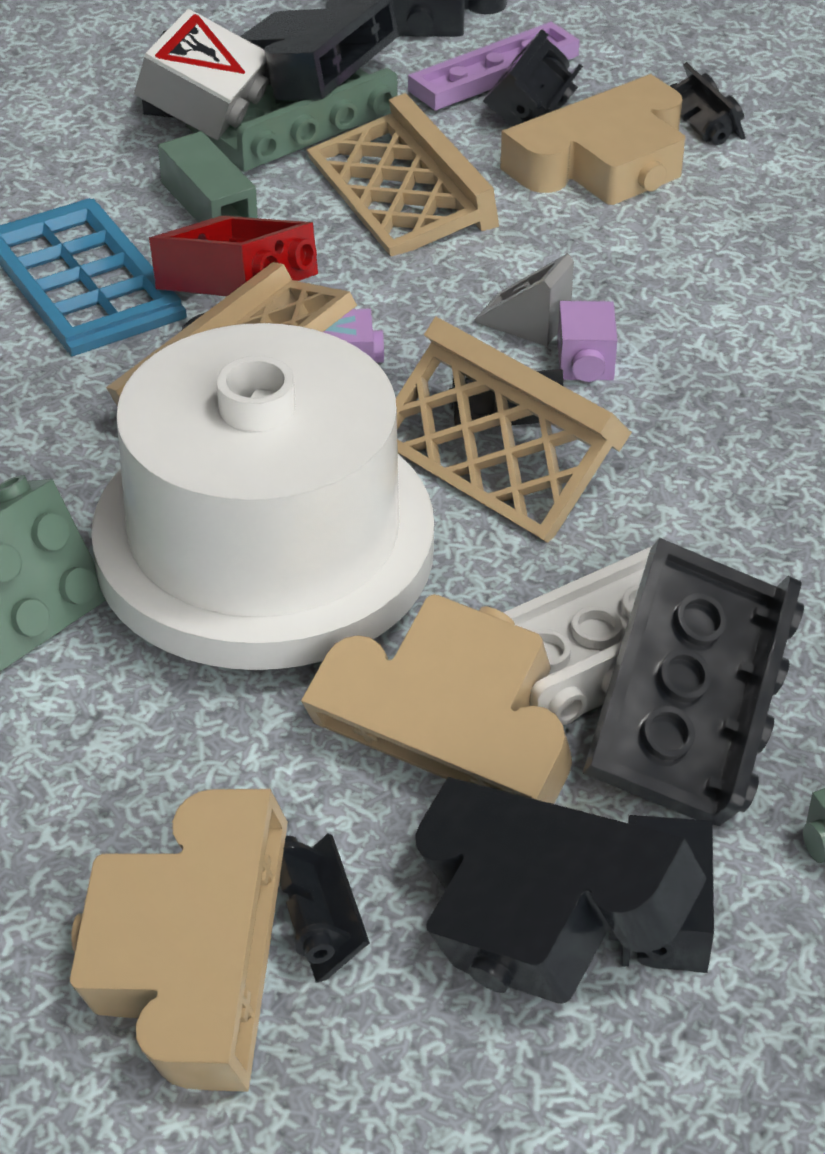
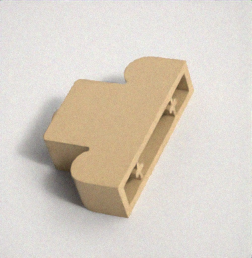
(606, 143)
(449, 700)
(188, 937)

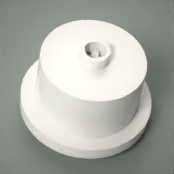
(260, 500)

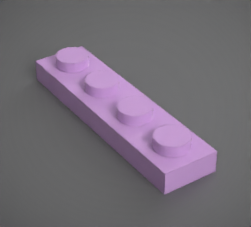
(481, 68)

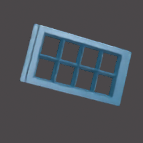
(102, 331)

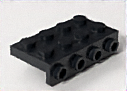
(695, 685)

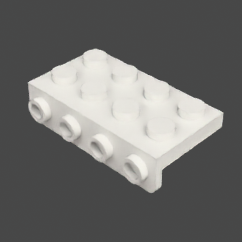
(582, 635)

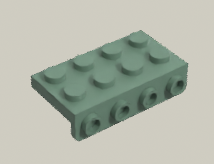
(285, 126)
(43, 567)

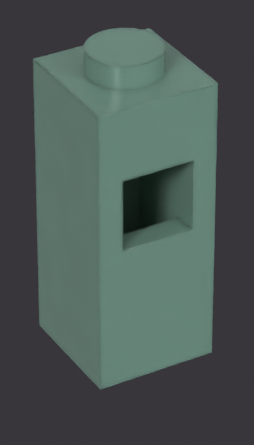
(205, 179)

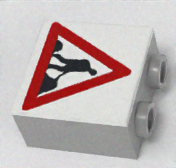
(203, 74)

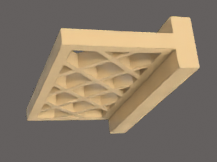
(435, 162)
(264, 298)
(533, 396)

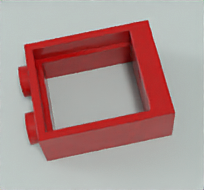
(230, 253)

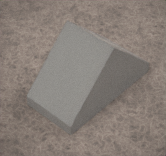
(532, 304)

